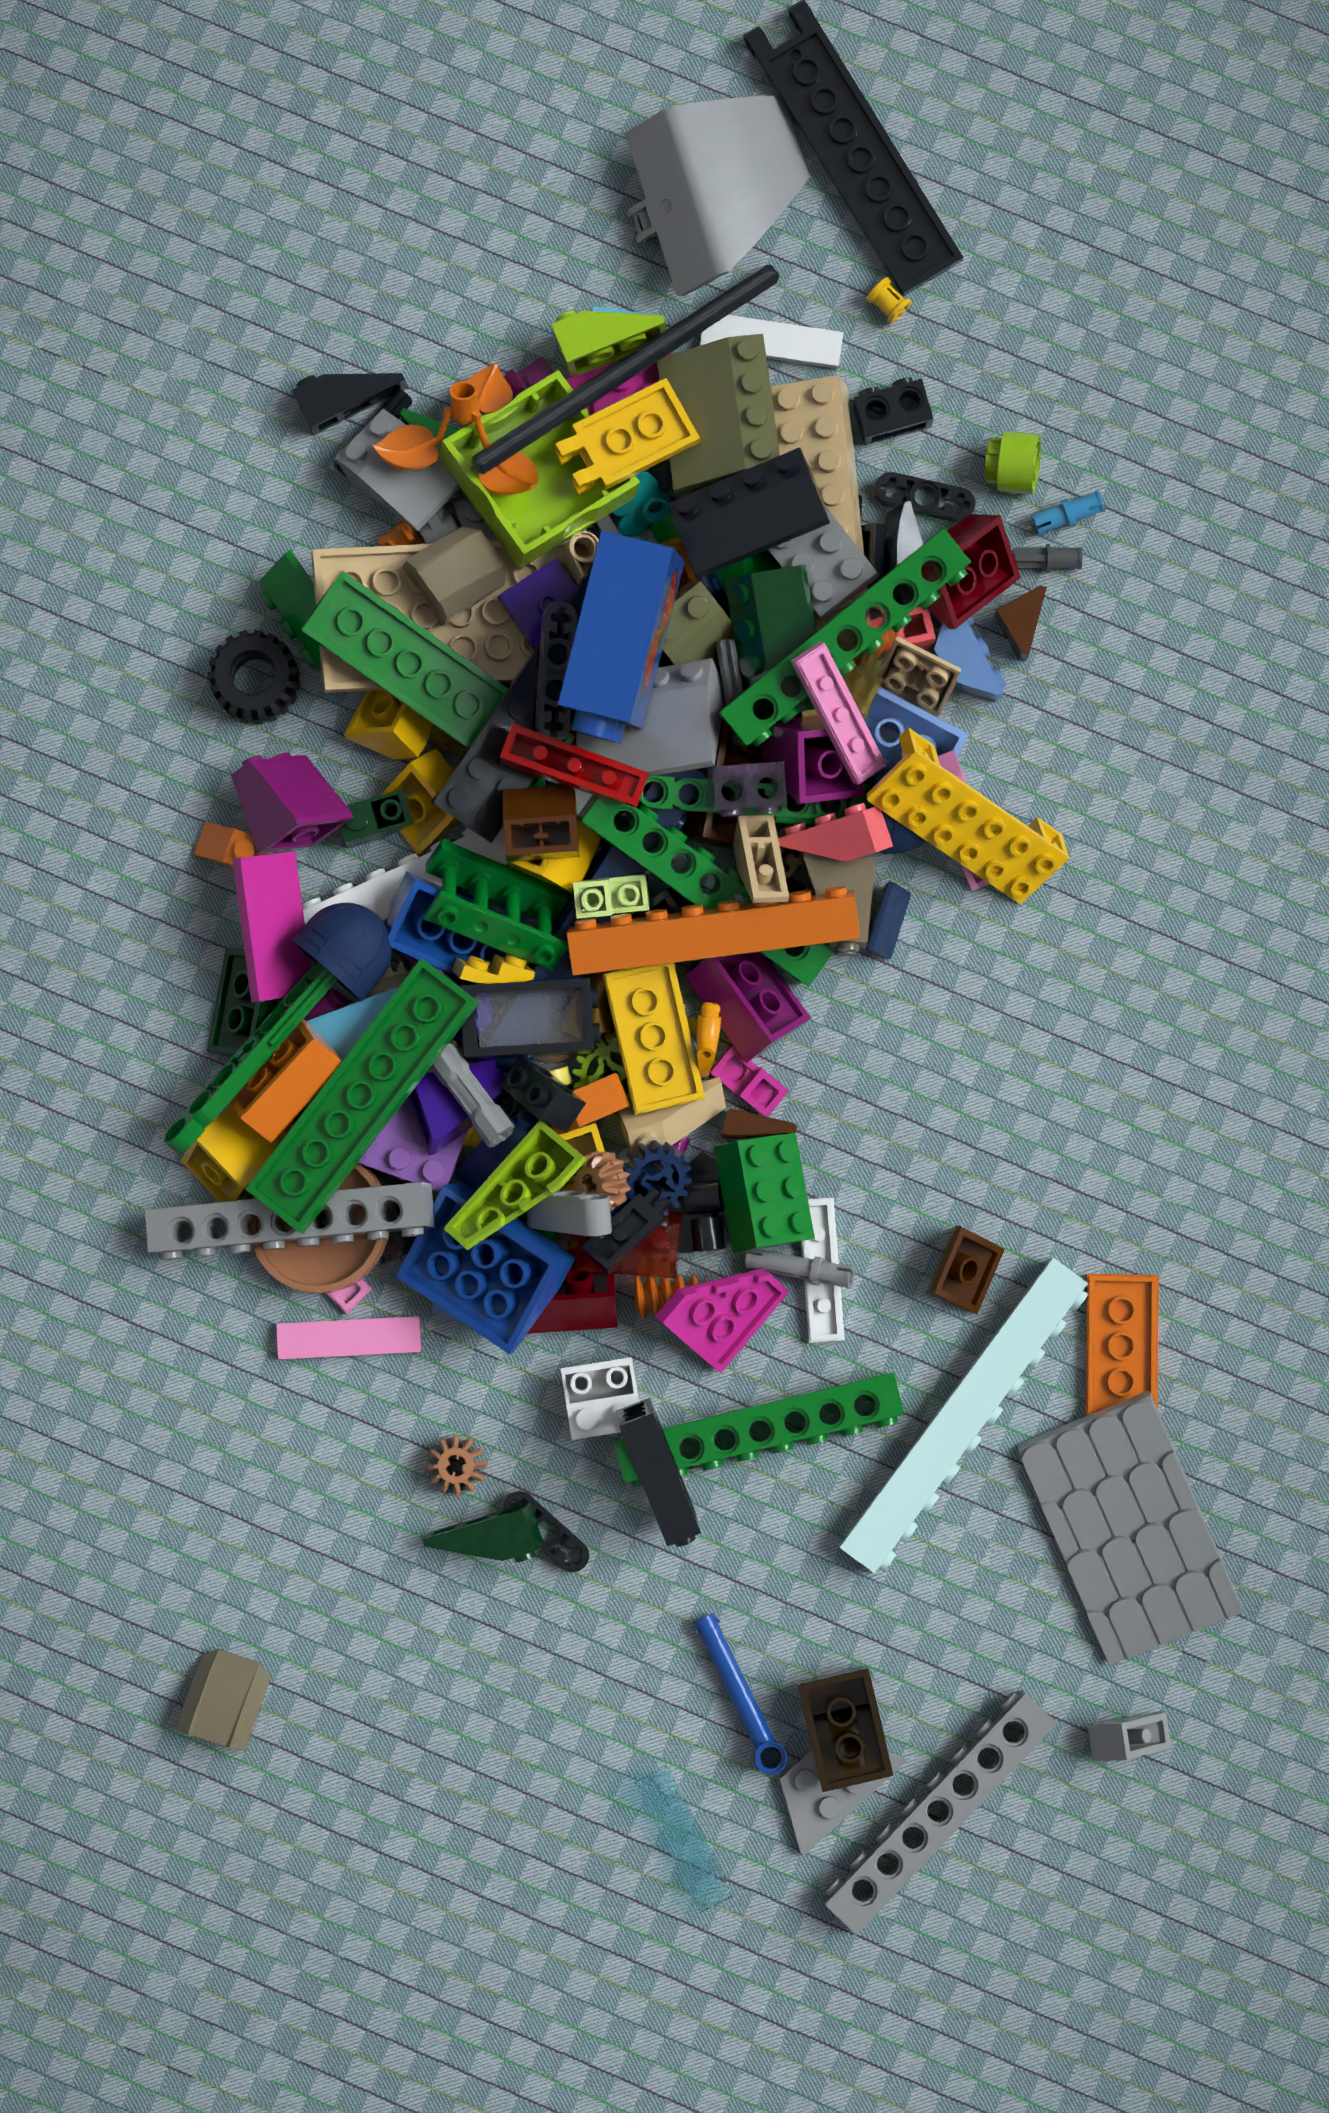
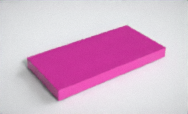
(269, 921)

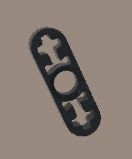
(936, 487)
(547, 1516)

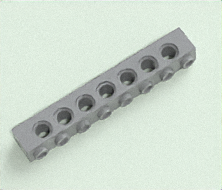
(165, 1224)
(857, 1911)

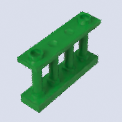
(502, 884)

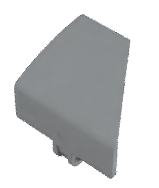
(713, 182)

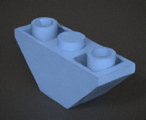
(969, 653)

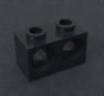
(896, 419)
(542, 1094)

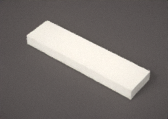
(783, 340)
(823, 1301)

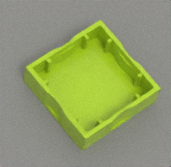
(552, 511)

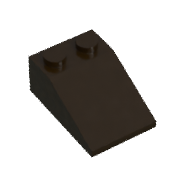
(845, 1728)

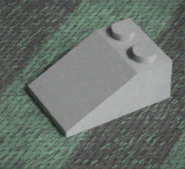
(406, 493)

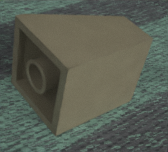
(856, 875)

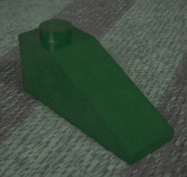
(492, 1536)

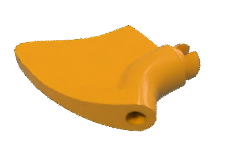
(707, 1036)

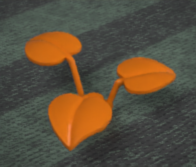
(483, 393)

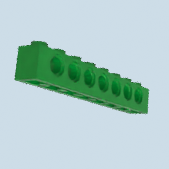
(939, 550)
(599, 816)
(881, 1389)

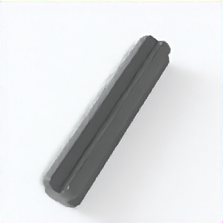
(730, 673)

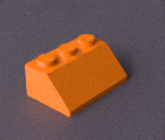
(286, 1082)

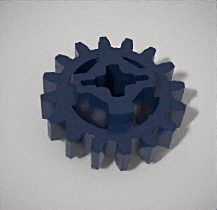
(653, 1170)

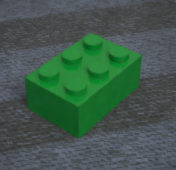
(764, 1192)

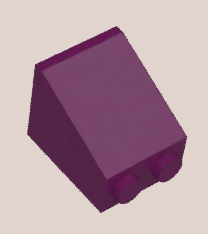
(810, 761)
(287, 802)

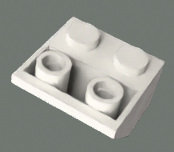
(595, 1394)

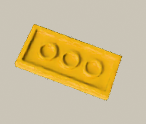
(653, 1037)

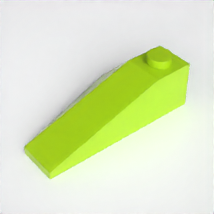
(521, 1181)

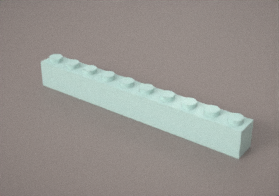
(963, 1415)

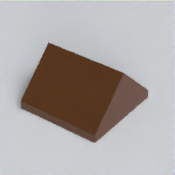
(965, 1269)

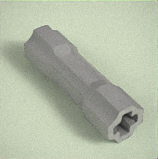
(486, 1116)

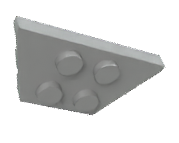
(819, 1812)

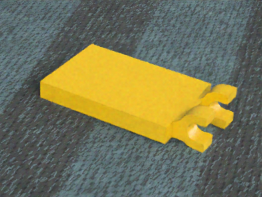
(628, 437)

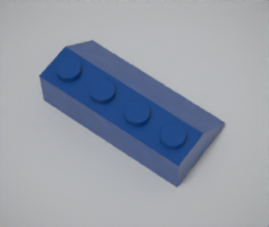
(426, 940)

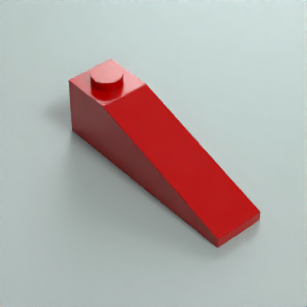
(572, 766)

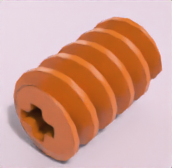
(655, 1295)

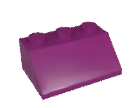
(752, 1000)

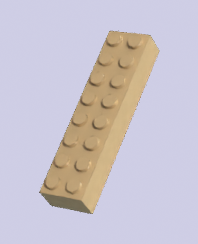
(818, 420)

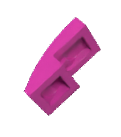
(748, 1081)

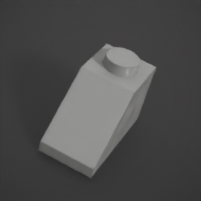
(1129, 1737)

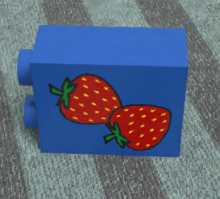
(620, 635)

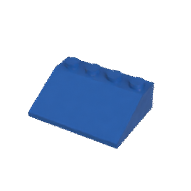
(495, 1284)

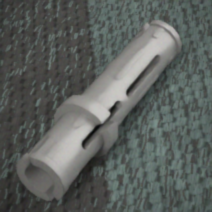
(808, 1269)

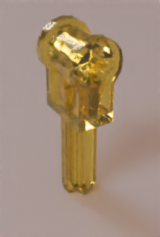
(864, 679)

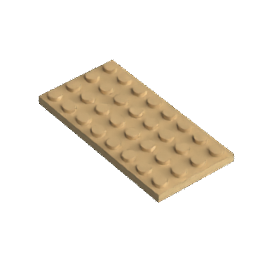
(480, 634)

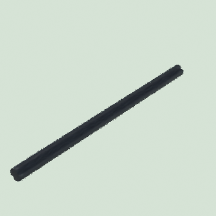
(624, 369)

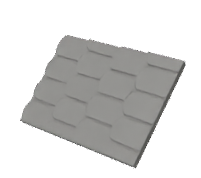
(1129, 1528)

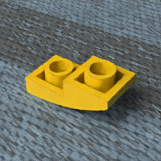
(501, 970)

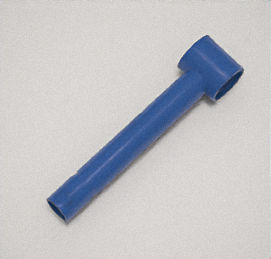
(739, 1691)

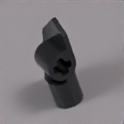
(702, 1207)

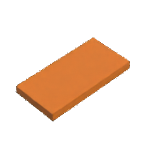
(1120, 1338)

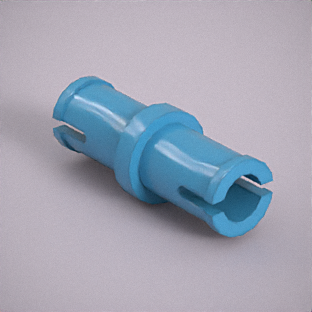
(1068, 512)

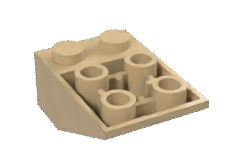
(919, 676)

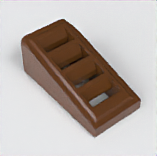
(749, 1125)

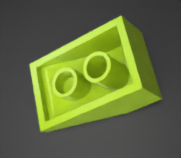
(590, 337)

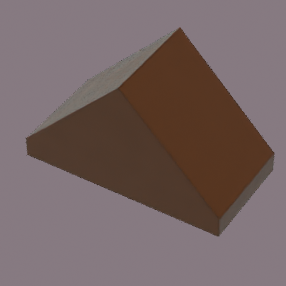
(1020, 619)

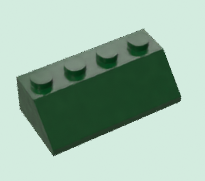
(770, 620)

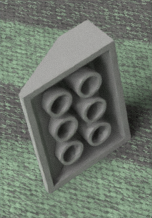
(678, 726)

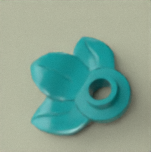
(636, 514)

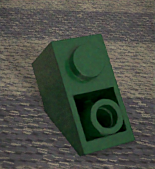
(376, 818)

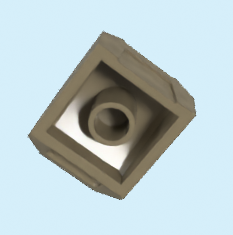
(457, 572)
(224, 1699)

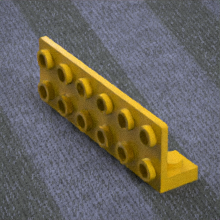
(966, 823)

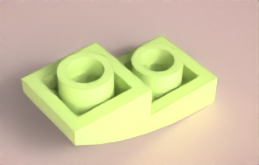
(611, 895)

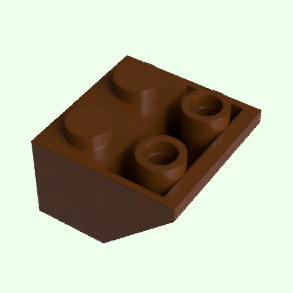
(540, 823)

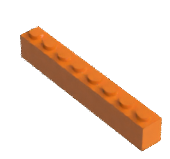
(713, 931)

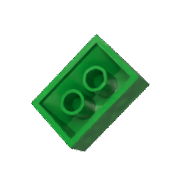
(293, 594)

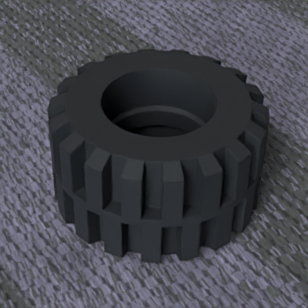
(233, 656)

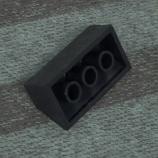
(749, 512)

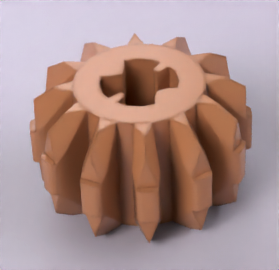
(603, 1175)
(468, 1468)

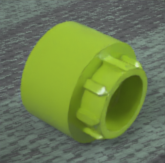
(1014, 462)

